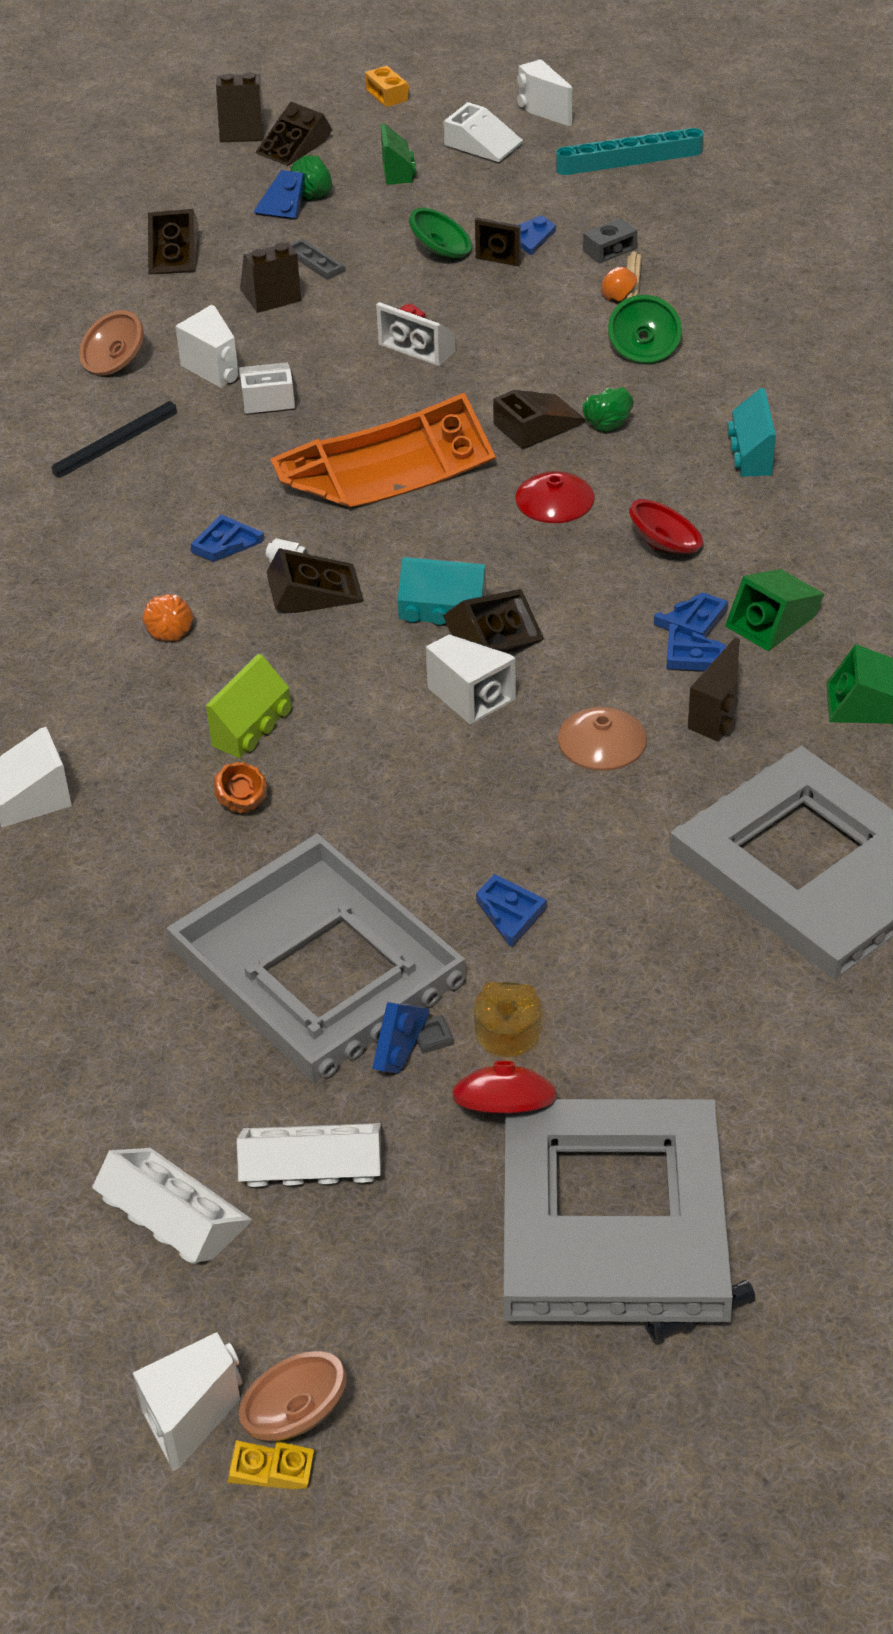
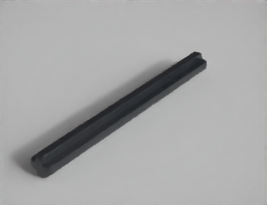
(113, 439)

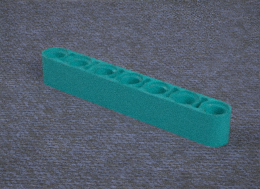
(629, 151)

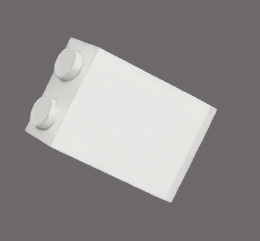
(208, 347)
(470, 676)
(32, 780)
(188, 1395)

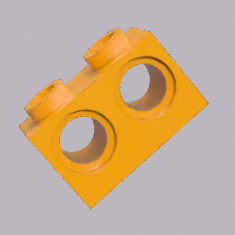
(386, 86)

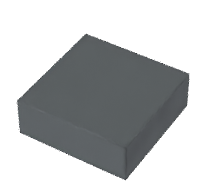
(434, 1035)

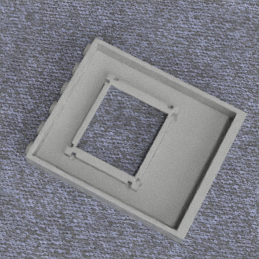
(283, 909)
(841, 911)
(616, 1264)

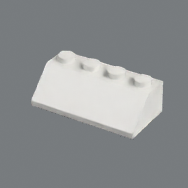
(309, 1153)
(169, 1203)

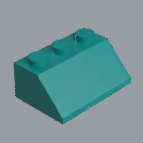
(752, 436)
(436, 586)

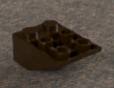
(295, 134)
(533, 416)

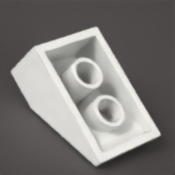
(544, 92)

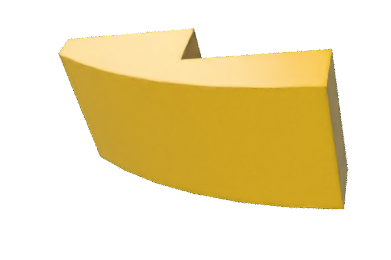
(277, 1467)

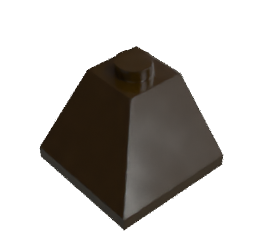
(498, 241)

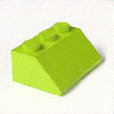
(247, 708)

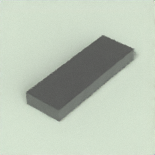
(317, 260)

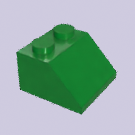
(396, 157)

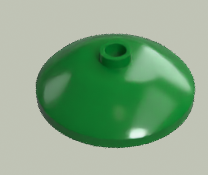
(439, 233)
(647, 317)

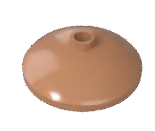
(111, 343)
(602, 738)
(293, 1396)

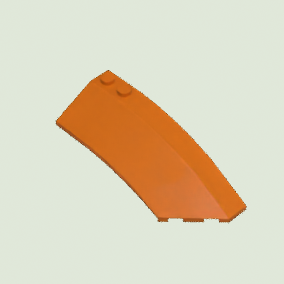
(404, 452)

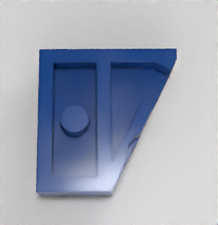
(535, 233)
(225, 538)
(694, 615)
(691, 651)
(509, 907)

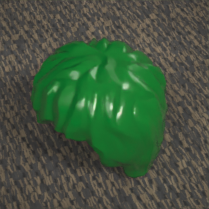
(317, 177)
(608, 409)

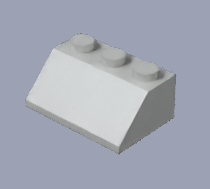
(414, 335)

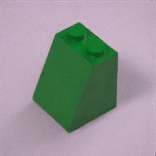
(772, 607)
(861, 688)

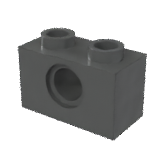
(610, 240)

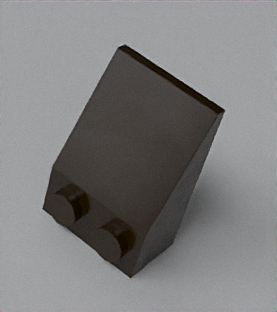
(172, 241)
(311, 582)
(495, 621)
(714, 696)

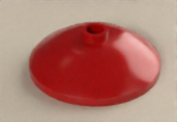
(554, 497)
(664, 527)
(504, 1089)

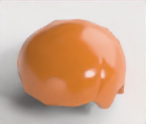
(618, 283)

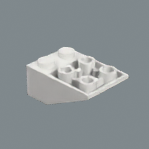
(479, 133)
(267, 387)

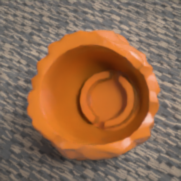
(167, 617)
(240, 787)

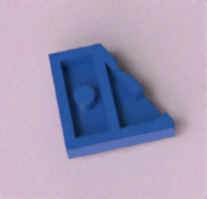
(283, 196)
(398, 1035)

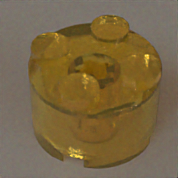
(507, 1018)

